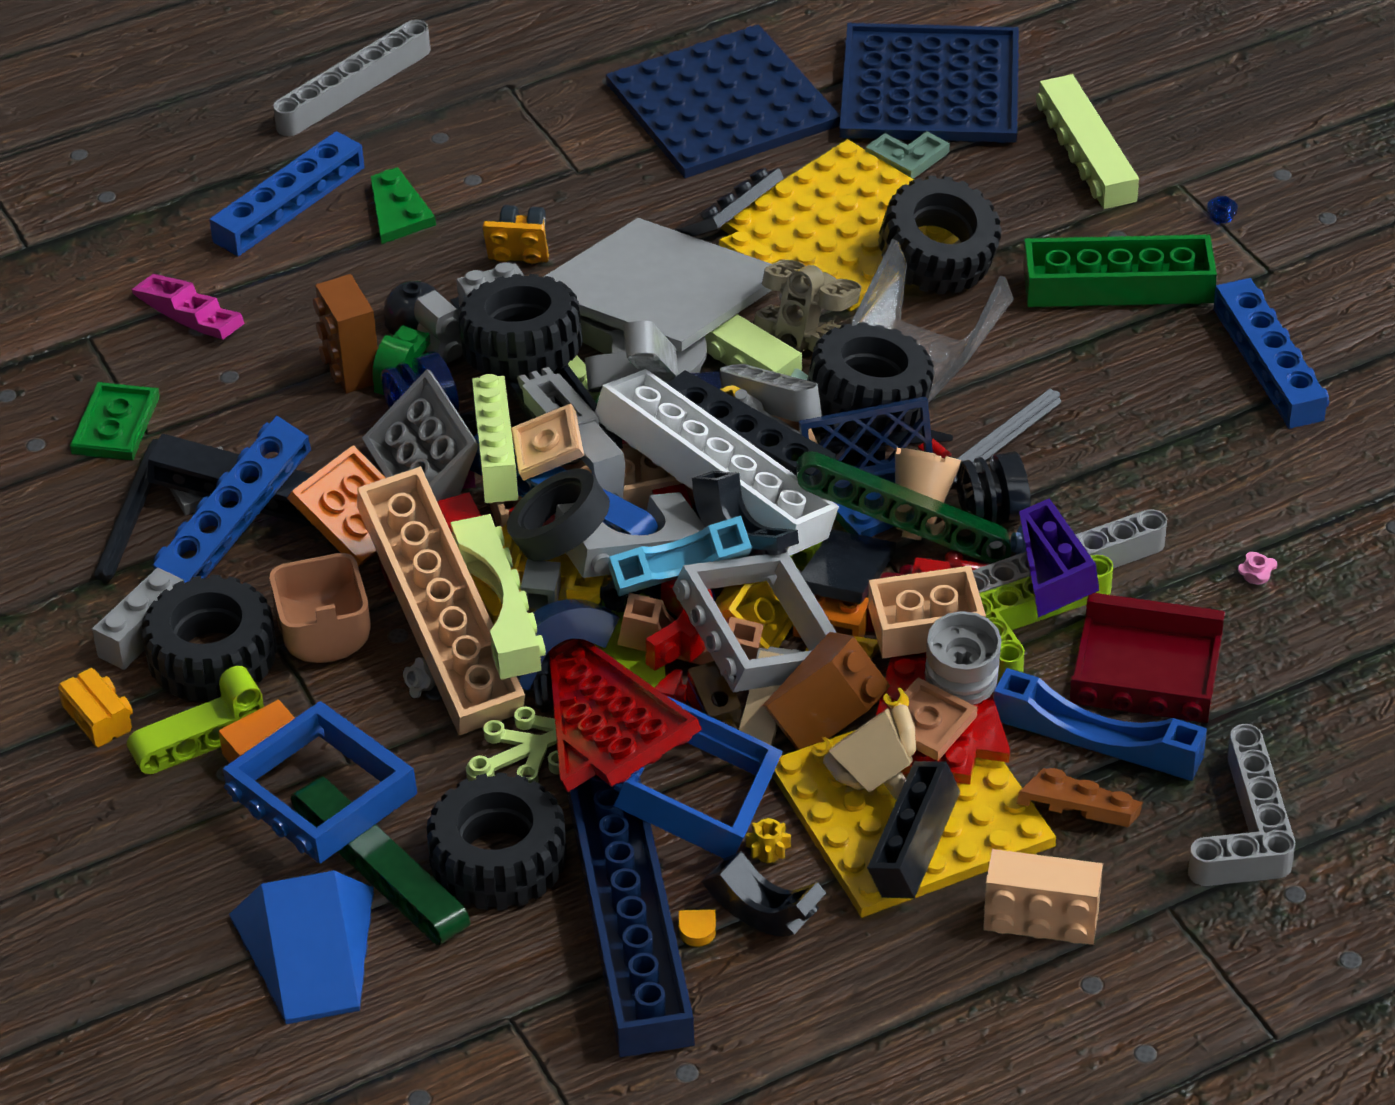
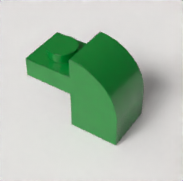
(400, 348)

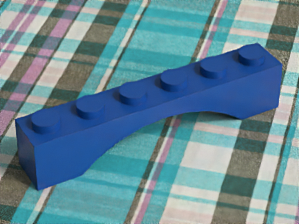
(1162, 745)

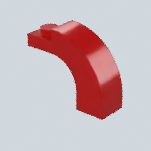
(676, 638)

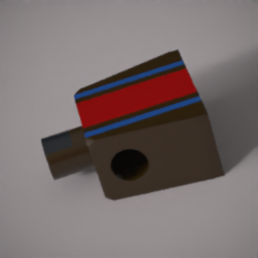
(712, 695)

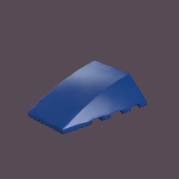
(309, 942)

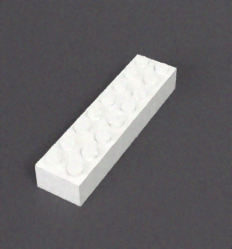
(693, 442)

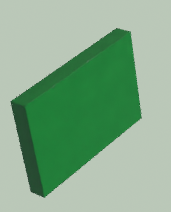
(115, 421)

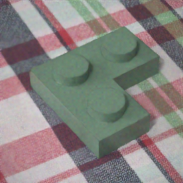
(910, 158)

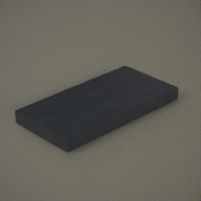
(846, 565)

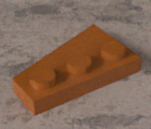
(1067, 793)

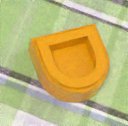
(697, 927)

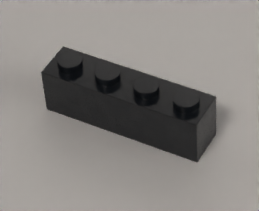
(914, 829)

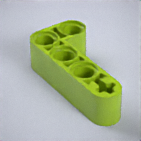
(195, 729)

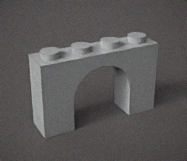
(674, 522)

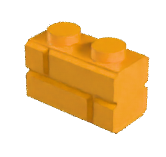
(96, 706)

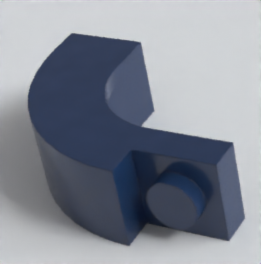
(571, 620)

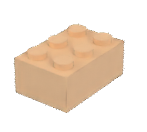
(910, 604)
(1042, 896)

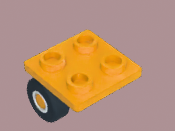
(517, 236)

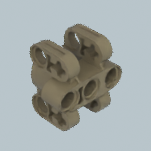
(823, 292)

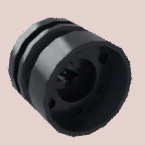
(994, 489)

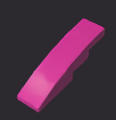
(182, 303)

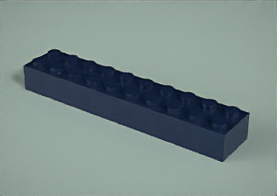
(631, 923)

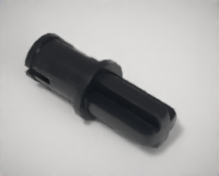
(543, 687)

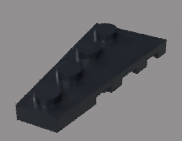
(731, 203)

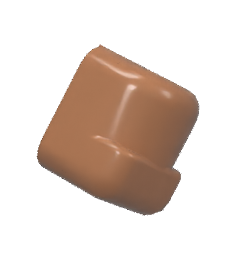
(321, 607)

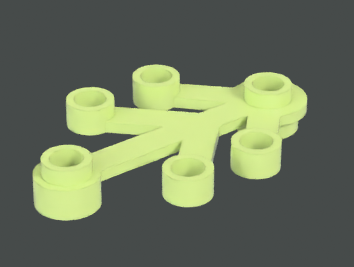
(528, 745)

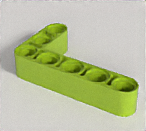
(1015, 607)

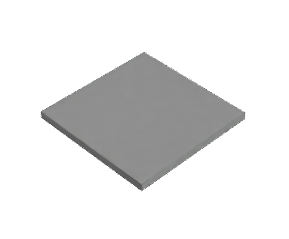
(662, 279)

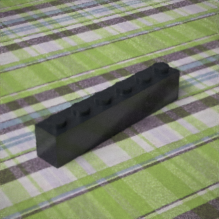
(197, 468)

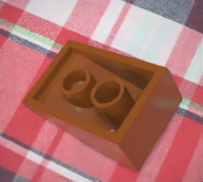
(826, 691)

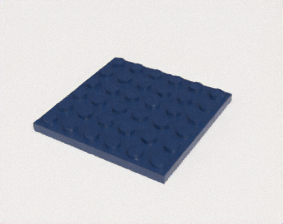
(931, 81)
(722, 100)

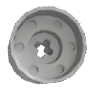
(963, 656)

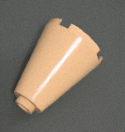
(926, 475)

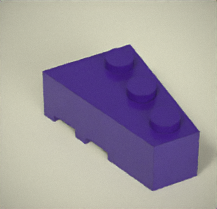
(1056, 559)

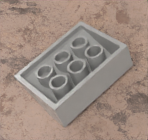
(426, 433)

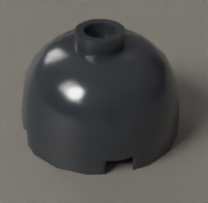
(401, 303)

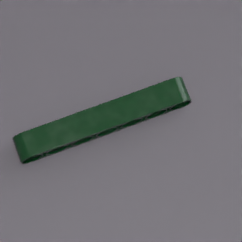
(895, 495)
(387, 867)

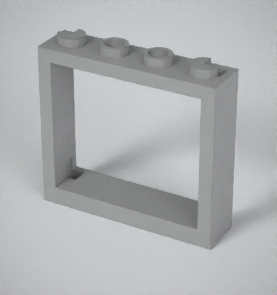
(718, 637)

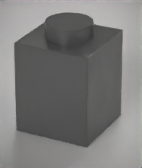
(541, 583)

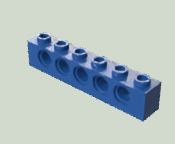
(286, 193)
(1270, 353)
(251, 498)

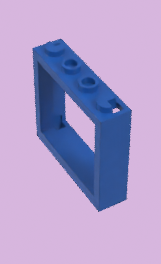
(395, 785)
(689, 823)

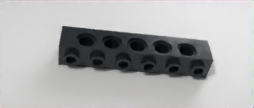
(757, 428)

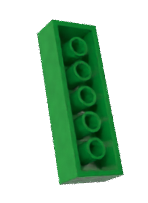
(1119, 270)

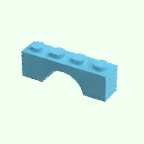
(661, 563)

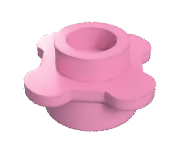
(1257, 568)

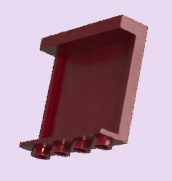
(1148, 657)

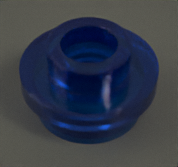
(1222, 209)

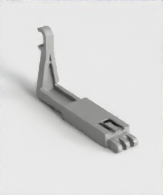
(600, 452)

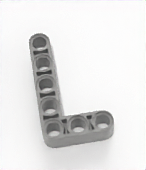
(645, 349)
(1270, 844)

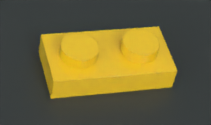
(744, 244)

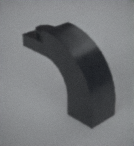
(720, 499)
(758, 901)

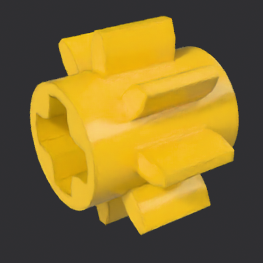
(768, 840)

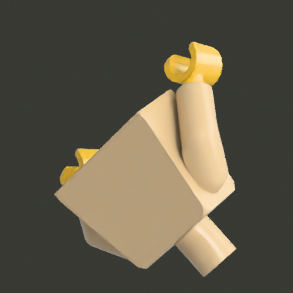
(875, 750)

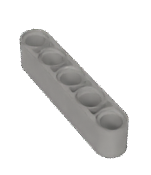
(778, 393)

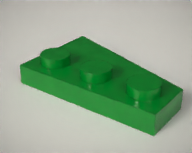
(398, 206)

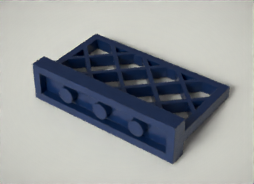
(883, 468)

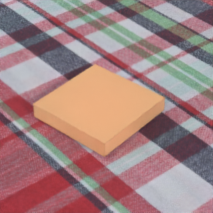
(547, 442)

